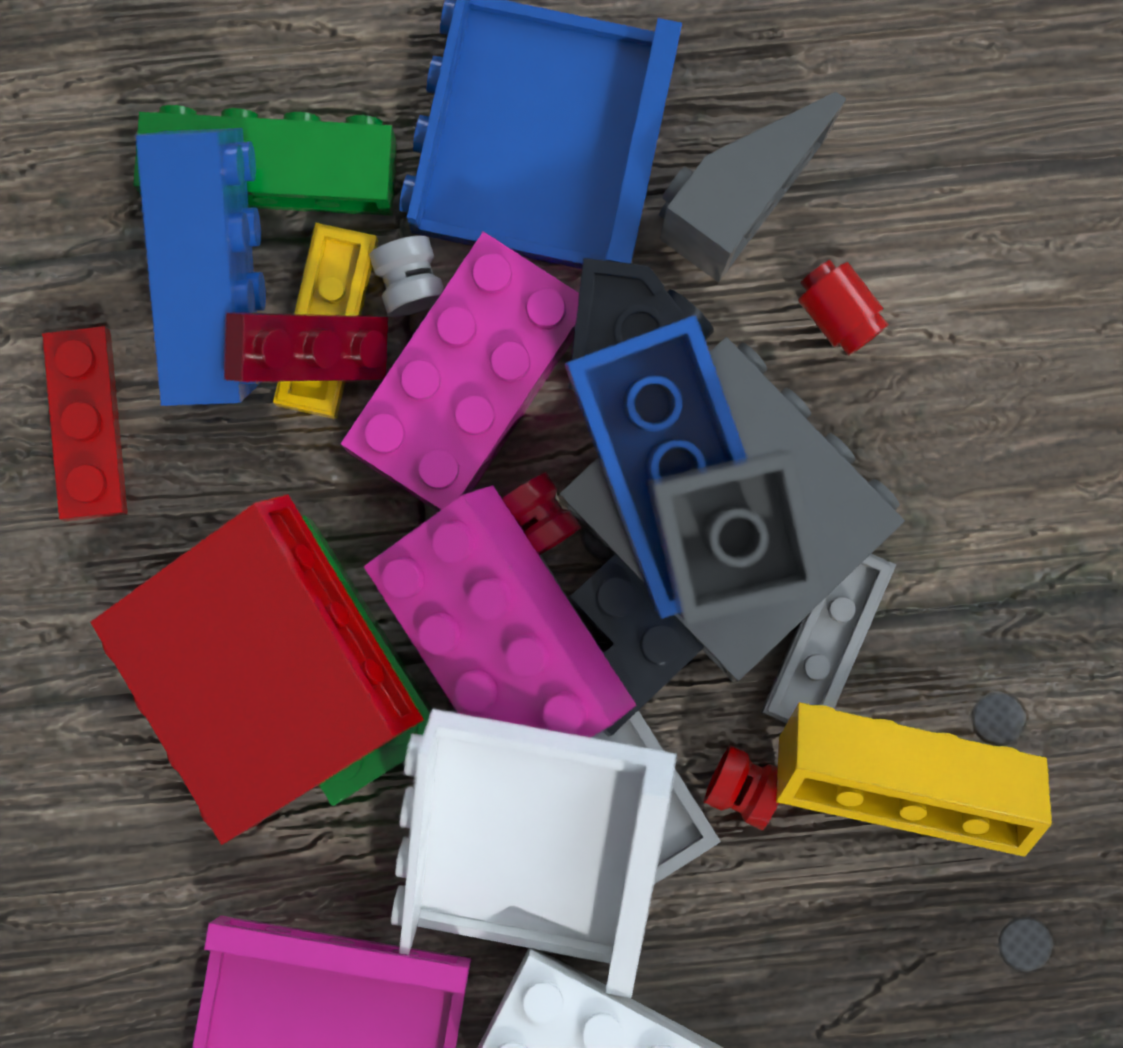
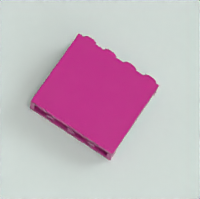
(324, 991)

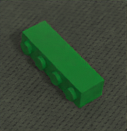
(301, 158)

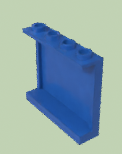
(540, 131)

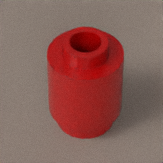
(842, 306)

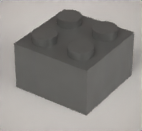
(735, 536)

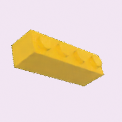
(913, 779)

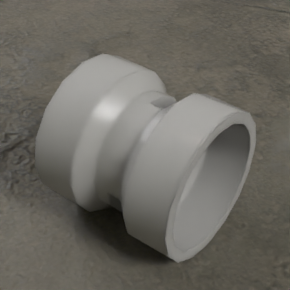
(407, 275)

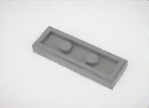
(829, 642)

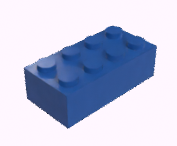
(198, 256)
(654, 415)

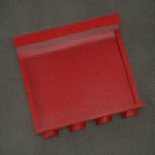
(255, 667)

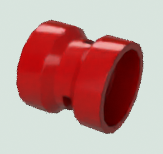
(758, 794)

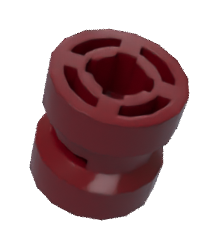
(540, 513)

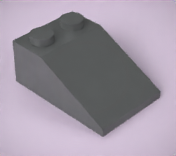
(736, 188)

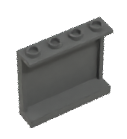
(843, 509)

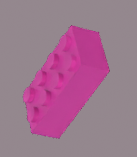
(466, 375)
(497, 622)

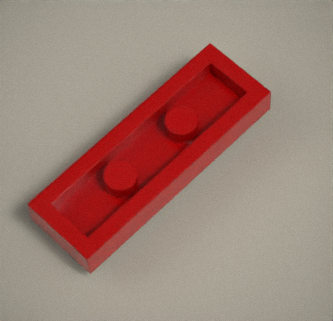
(84, 424)

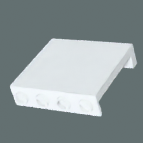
(532, 839)

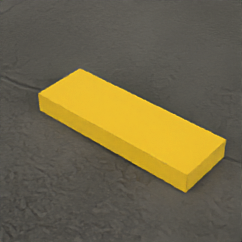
(331, 284)

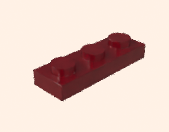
(304, 347)

